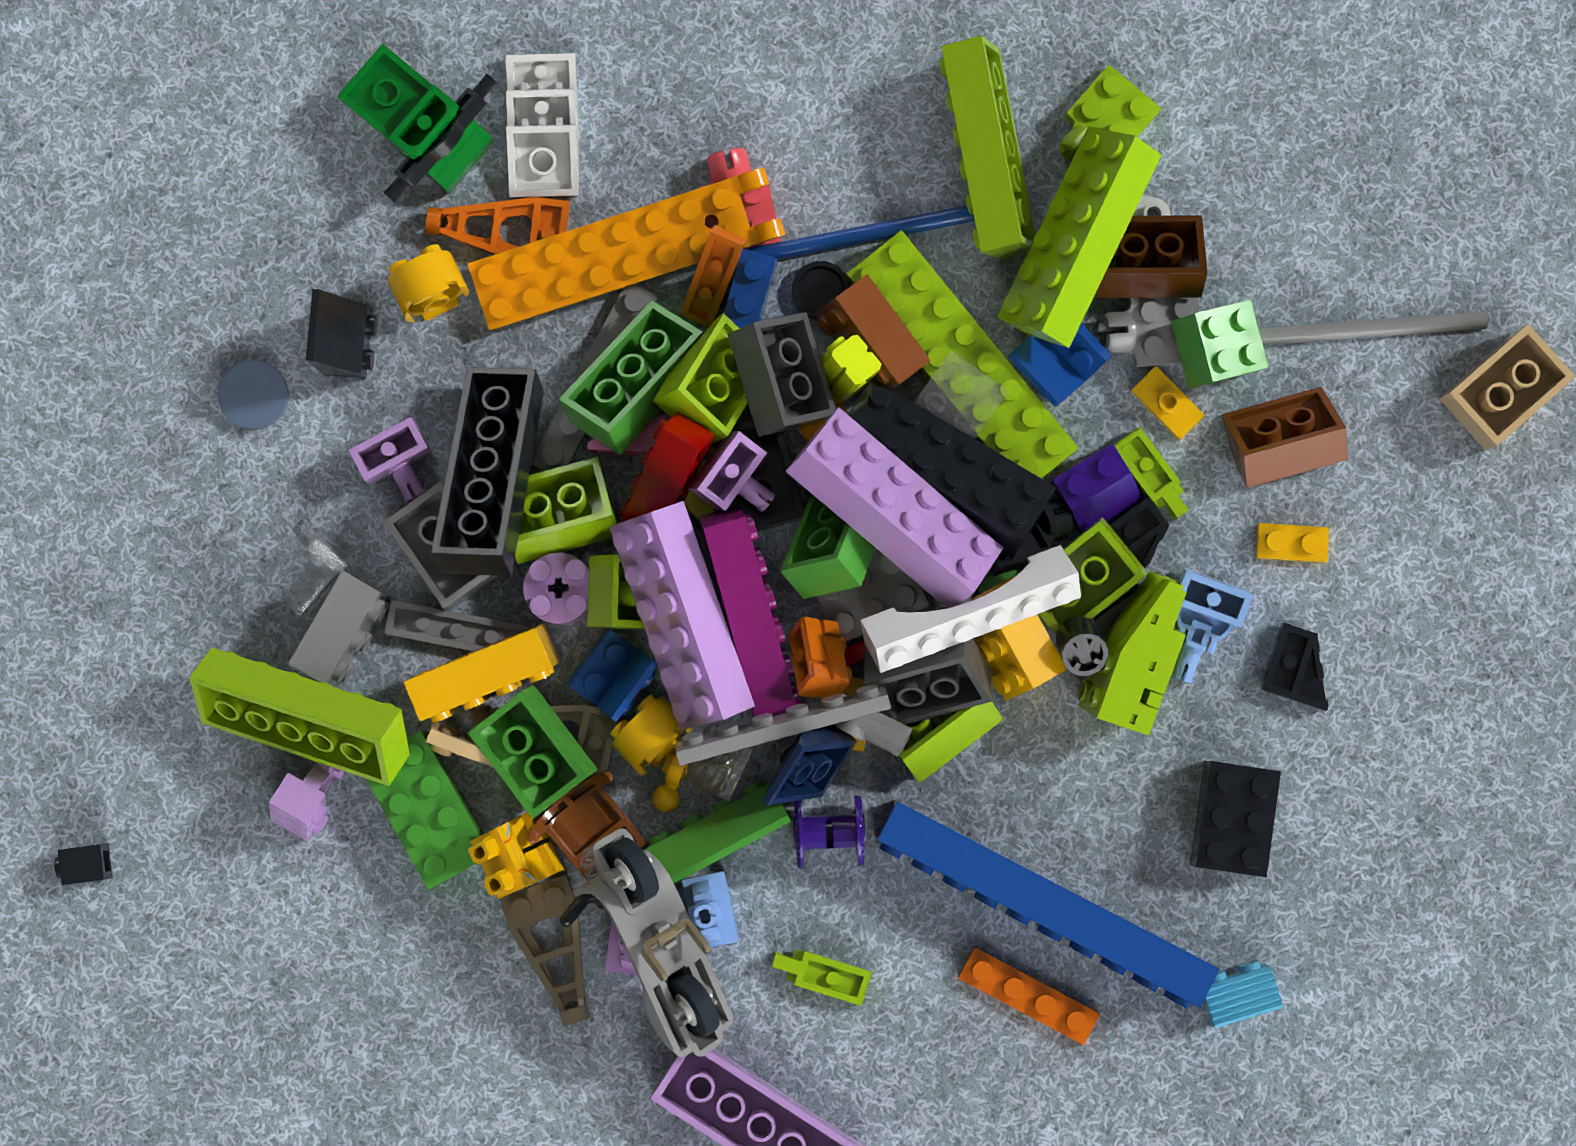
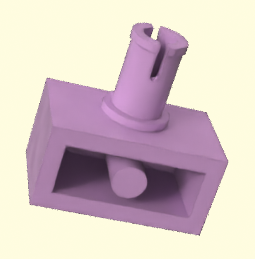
(393, 455)
(730, 473)

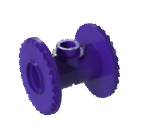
(829, 832)

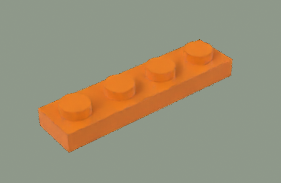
(1028, 995)

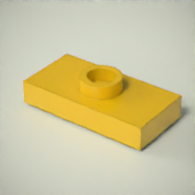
(1167, 403)

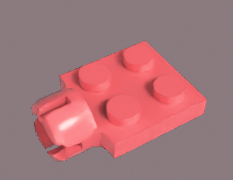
(757, 203)

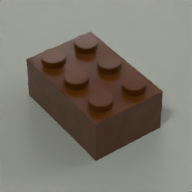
(1158, 259)

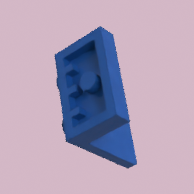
(1060, 369)
(612, 674)

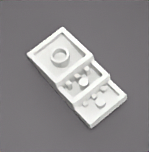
(542, 125)

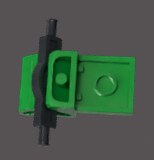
(419, 121)

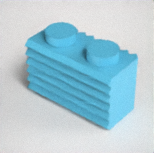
(1242, 994)

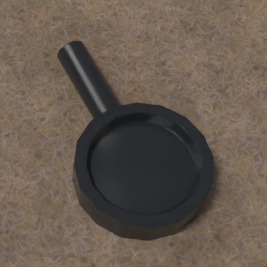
(817, 285)

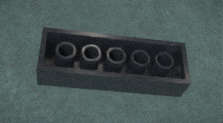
(488, 472)
(970, 475)

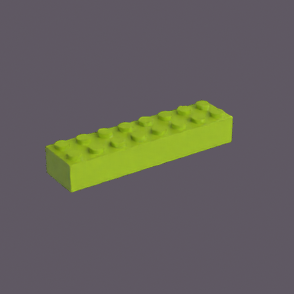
(940, 324)

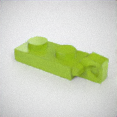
(1152, 472)
(824, 975)

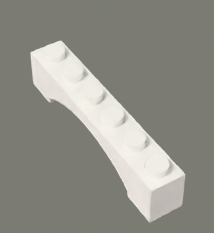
(904, 637)

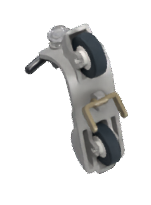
(660, 941)

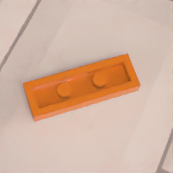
(713, 276)

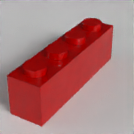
(668, 466)

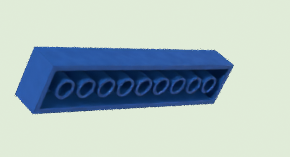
(1050, 905)

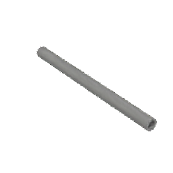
(1373, 328)

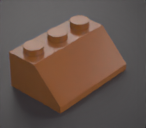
(1285, 437)

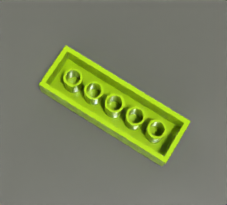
(988, 147)
(1079, 235)
(300, 715)

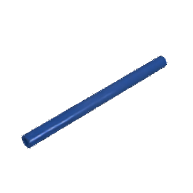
(866, 233)

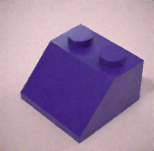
(1097, 489)

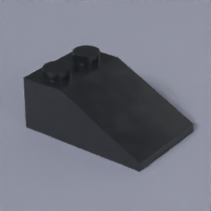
(340, 335)

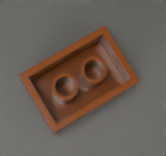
(867, 313)

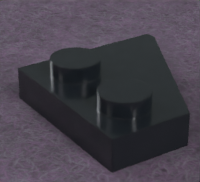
(1141, 530)
(1296, 668)

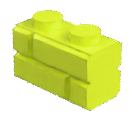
(848, 367)

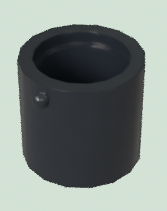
(1081, 646)

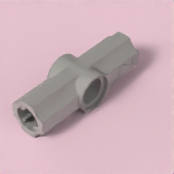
(874, 728)

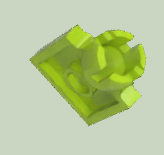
(1109, 105)

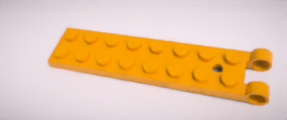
(614, 251)

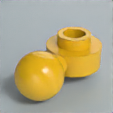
(666, 796)

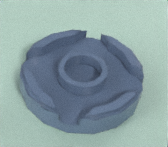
(253, 394)

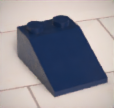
(809, 765)

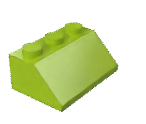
(944, 736)

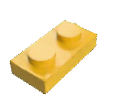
(1292, 542)

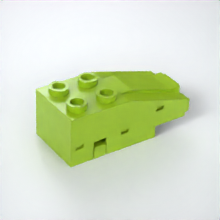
(1139, 659)

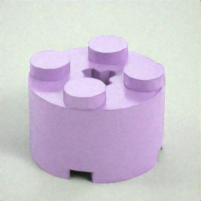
(544, 575)

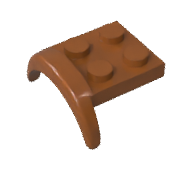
(583, 819)

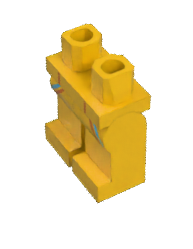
(505, 862)

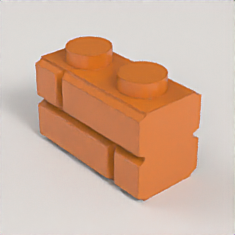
(819, 658)

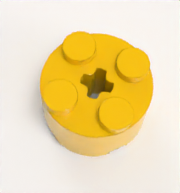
(427, 284)
(648, 735)

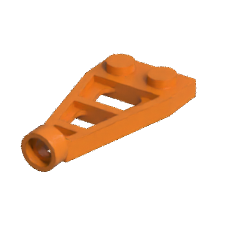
(547, 217)

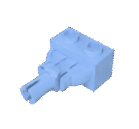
(1207, 612)
(710, 907)

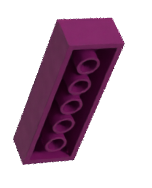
(748, 609)

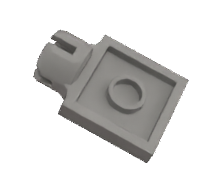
(1146, 330)

